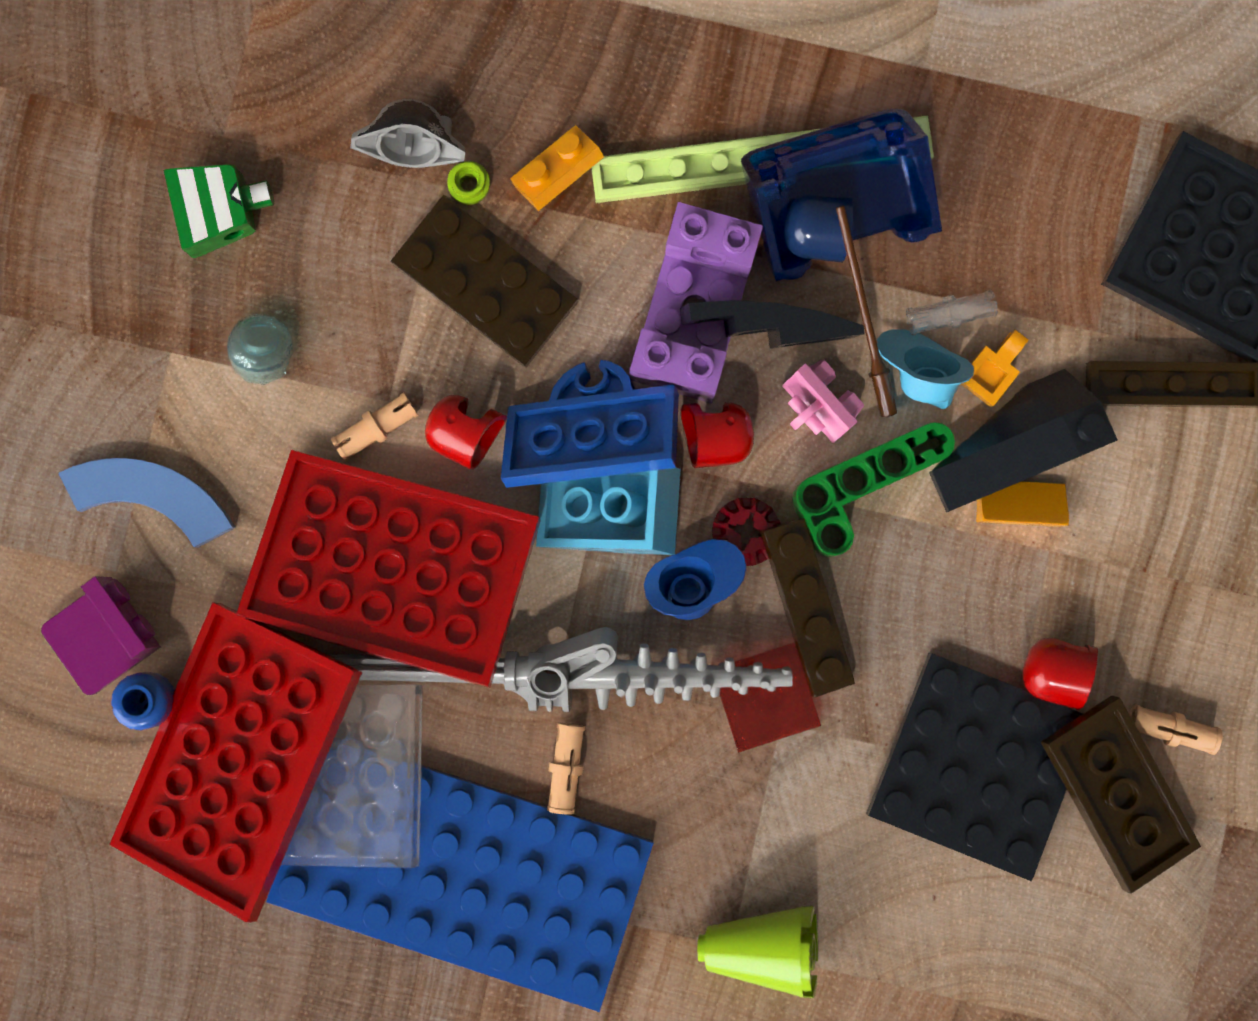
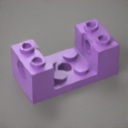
(703, 260)

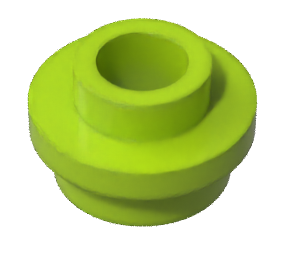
(465, 170)

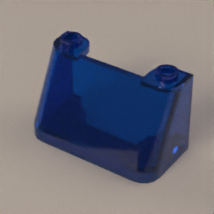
(873, 159)

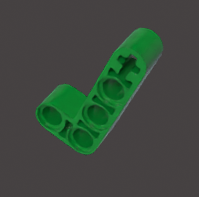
(874, 478)

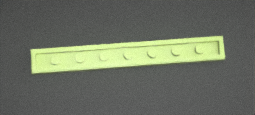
(685, 167)

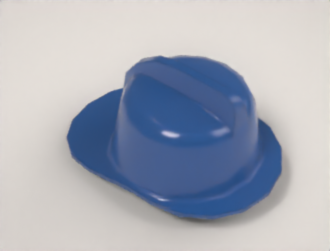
(695, 579)

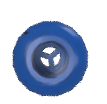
(130, 704)

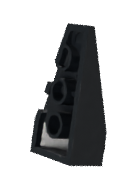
(1030, 434)

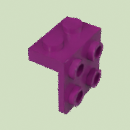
(100, 635)

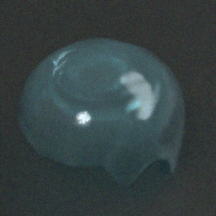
(259, 348)

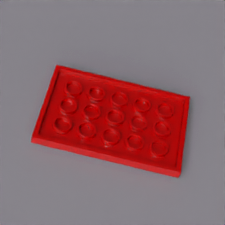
(389, 568)
(235, 761)

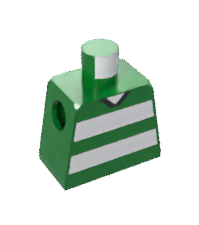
(214, 206)

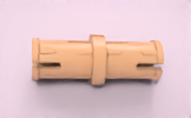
(374, 427)
(1176, 730)
(565, 768)

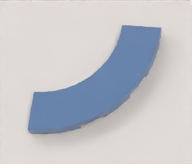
(149, 485)

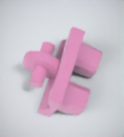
(818, 405)

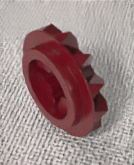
(735, 514)

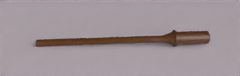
(879, 372)

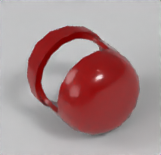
(460, 436)
(718, 437)
(1060, 672)

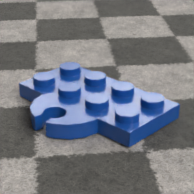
(591, 430)

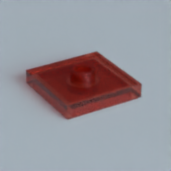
(769, 715)

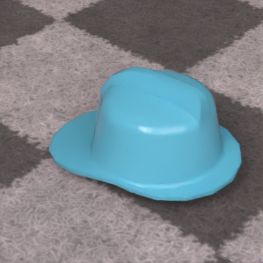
(926, 368)

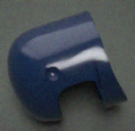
(814, 227)

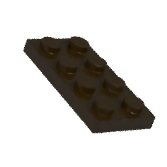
(484, 281)
(1121, 794)

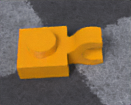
(994, 369)

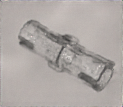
(951, 312)

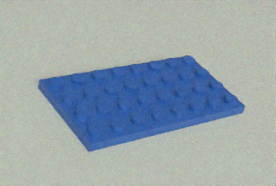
(493, 891)

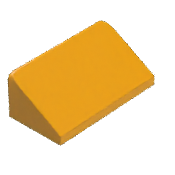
(1026, 505)

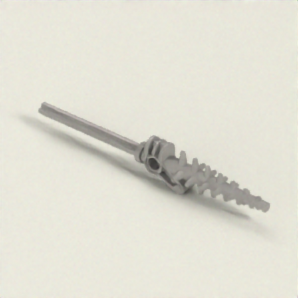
(591, 663)

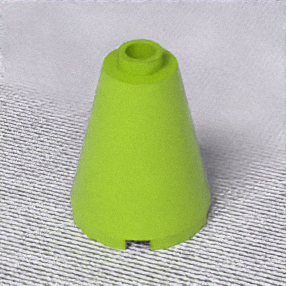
(766, 950)

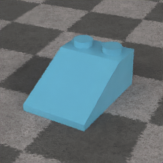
(612, 513)

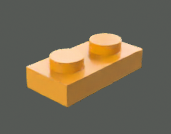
(557, 167)

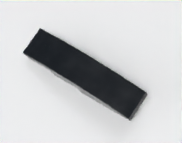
(784, 323)

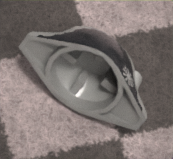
(409, 136)

